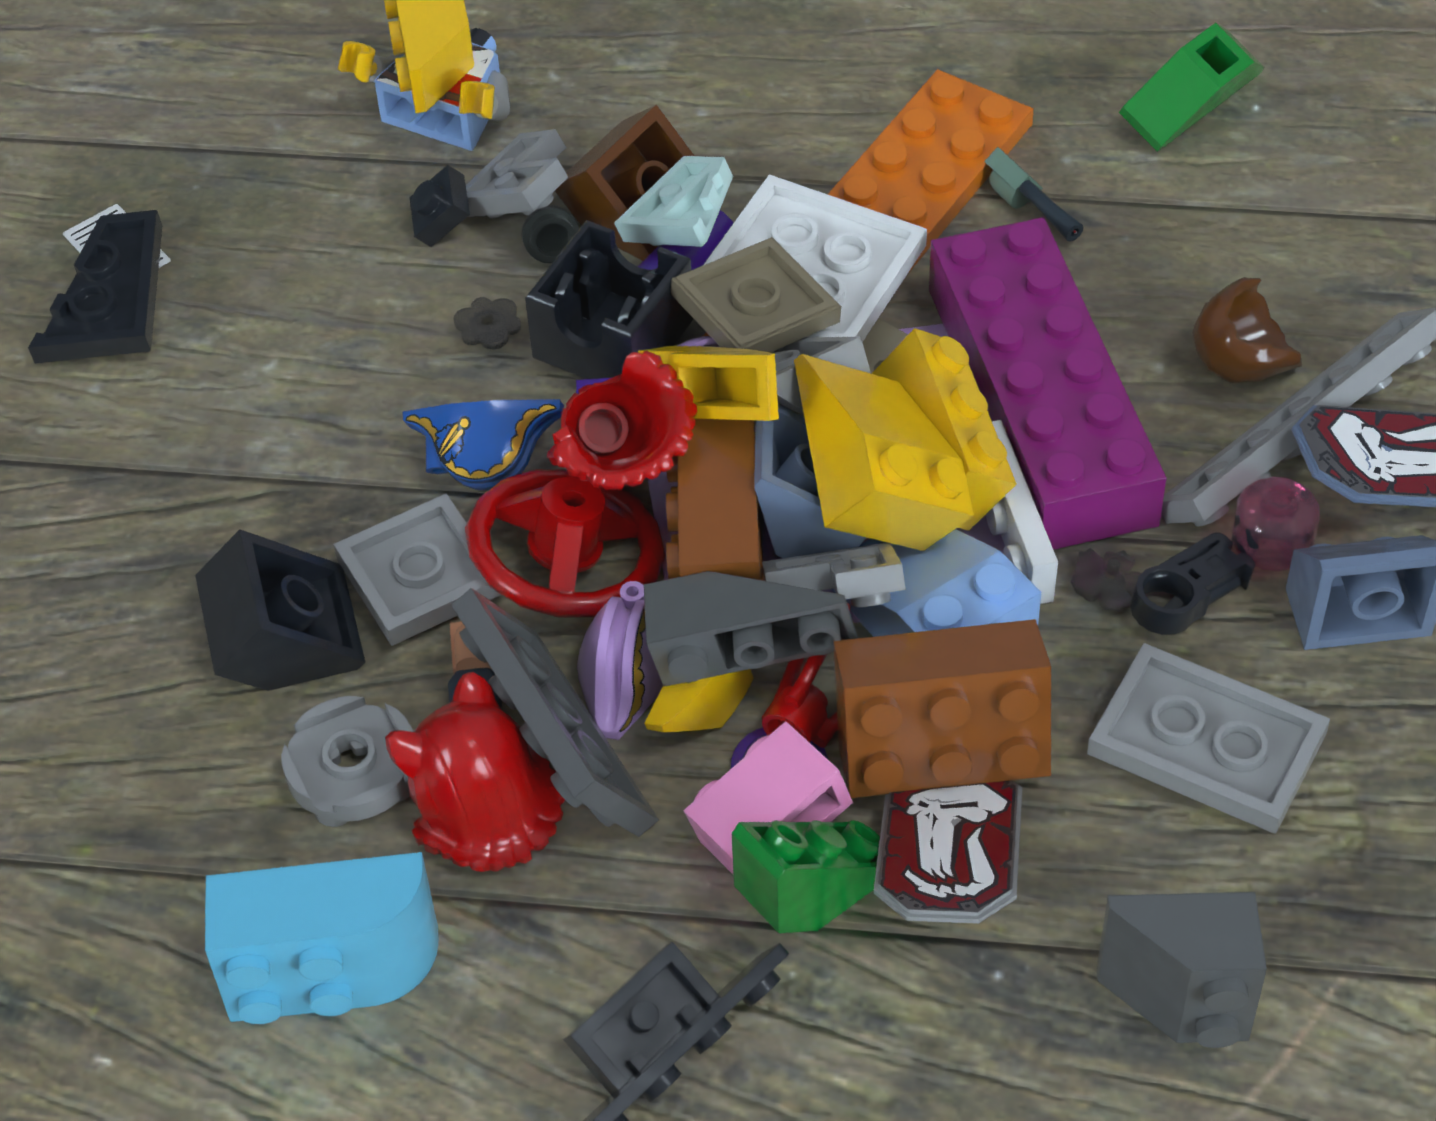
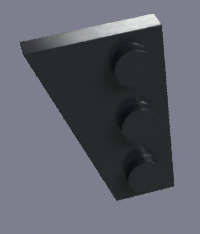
(111, 296)

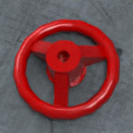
(565, 535)

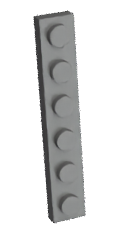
(1357, 374)

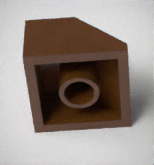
(622, 171)

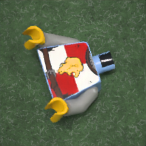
(455, 117)

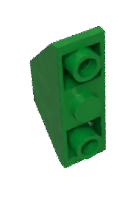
(1190, 86)
(803, 870)

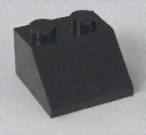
(276, 614)

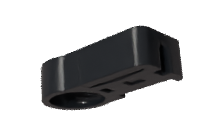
(1195, 579)

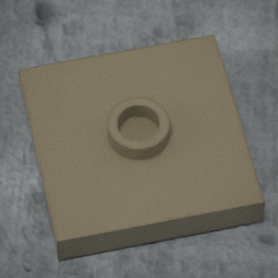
(756, 299)

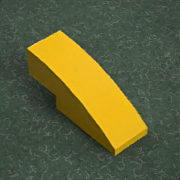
(726, 380)

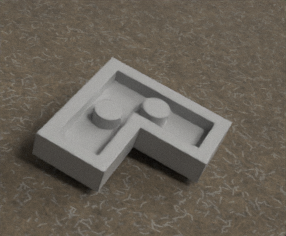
(519, 176)
(859, 573)

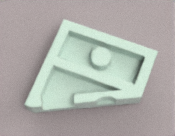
(679, 205)

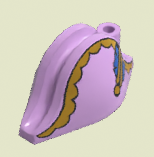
(617, 665)

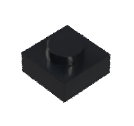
(439, 205)

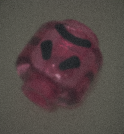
(1274, 520)

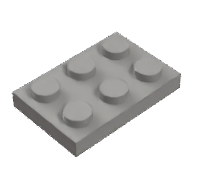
(1208, 737)

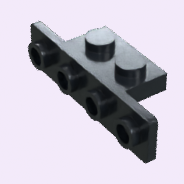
(656, 1020)

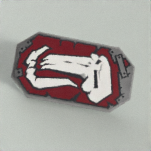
(950, 851)

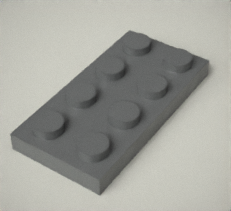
(553, 715)

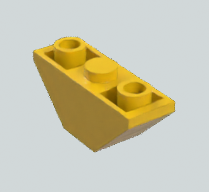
(434, 44)

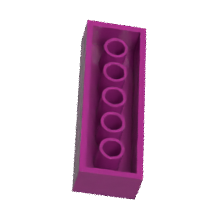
(1048, 381)

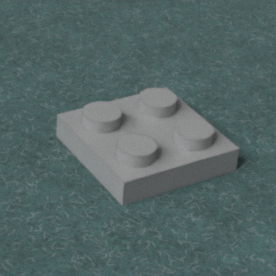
(412, 568)

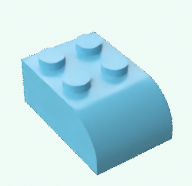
(319, 936)

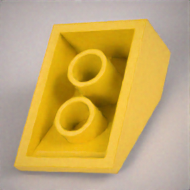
(879, 458)

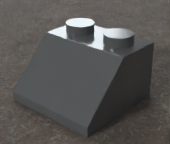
(1186, 962)

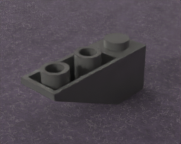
(734, 623)

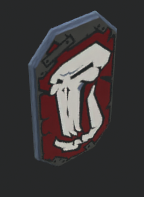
(1371, 453)

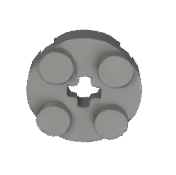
(313, 758)

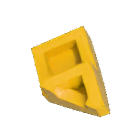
(698, 704)

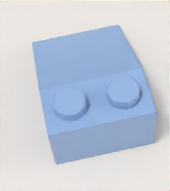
(952, 587)

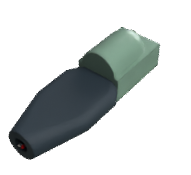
(1020, 188)

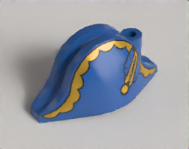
(482, 438)

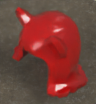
(626, 425)
(476, 782)

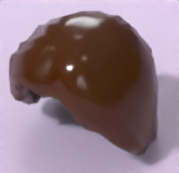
(1240, 337)

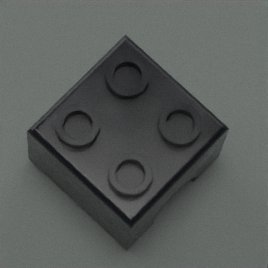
(601, 307)

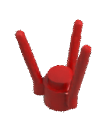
(802, 703)

